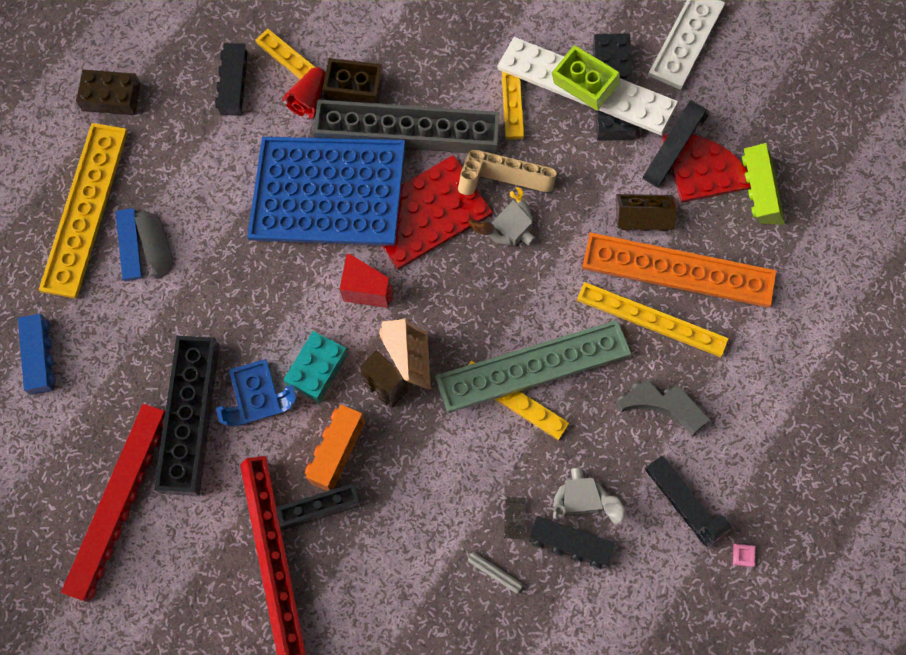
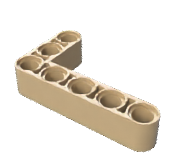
(506, 170)

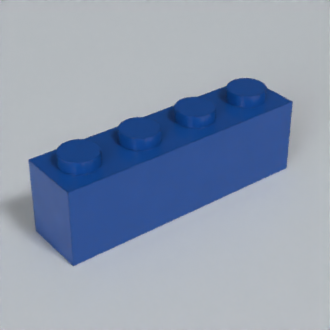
(36, 354)

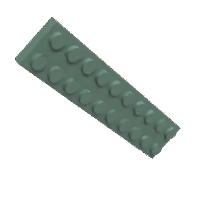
(532, 366)

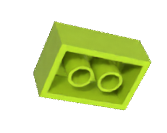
(586, 77)

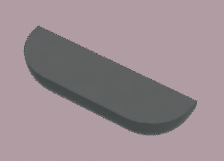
(154, 243)

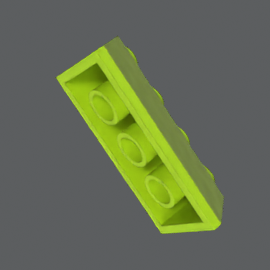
(763, 185)

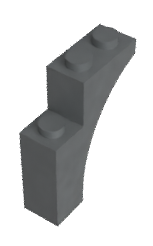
(673, 403)

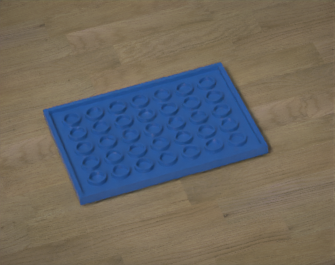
(327, 190)

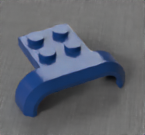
(255, 396)

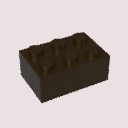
(353, 81)
(108, 92)
(384, 379)

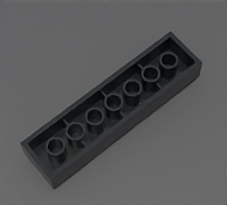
(187, 416)

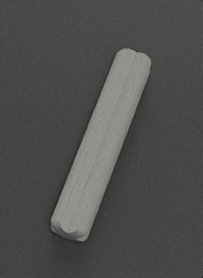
(495, 572)

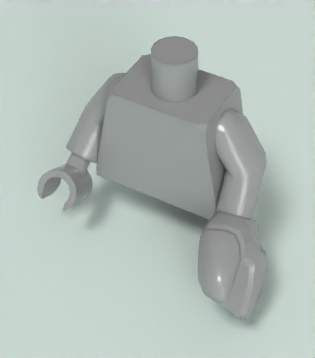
(586, 496)

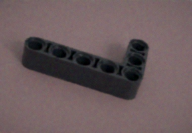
(691, 117)
(686, 504)

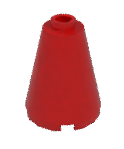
(305, 93)

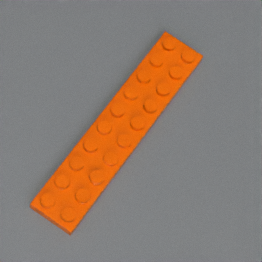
(679, 270)

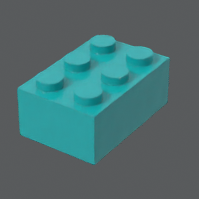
(316, 366)

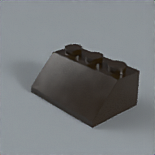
(645, 212)

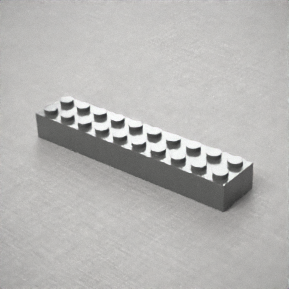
(419, 126)

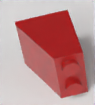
(364, 284)

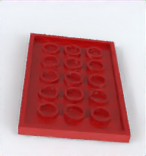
(433, 212)

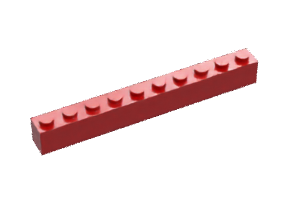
(115, 504)
(272, 557)

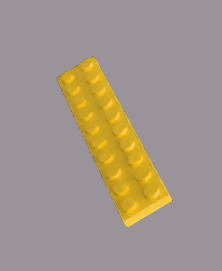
(83, 211)

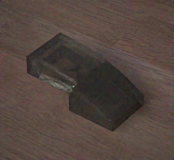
(514, 517)

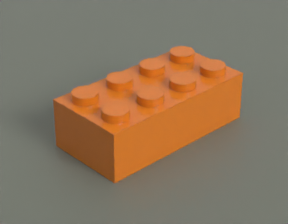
(335, 448)

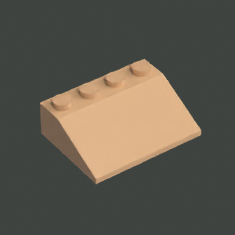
(408, 350)

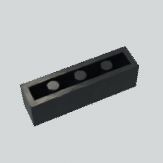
(232, 79)
(318, 506)
(572, 542)

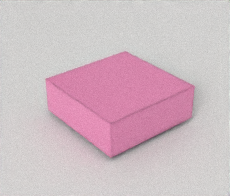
(744, 555)

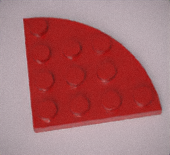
(707, 170)

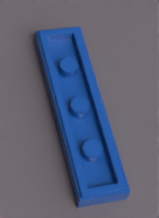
(128, 245)

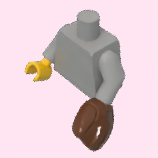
(510, 225)

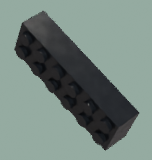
(616, 53)

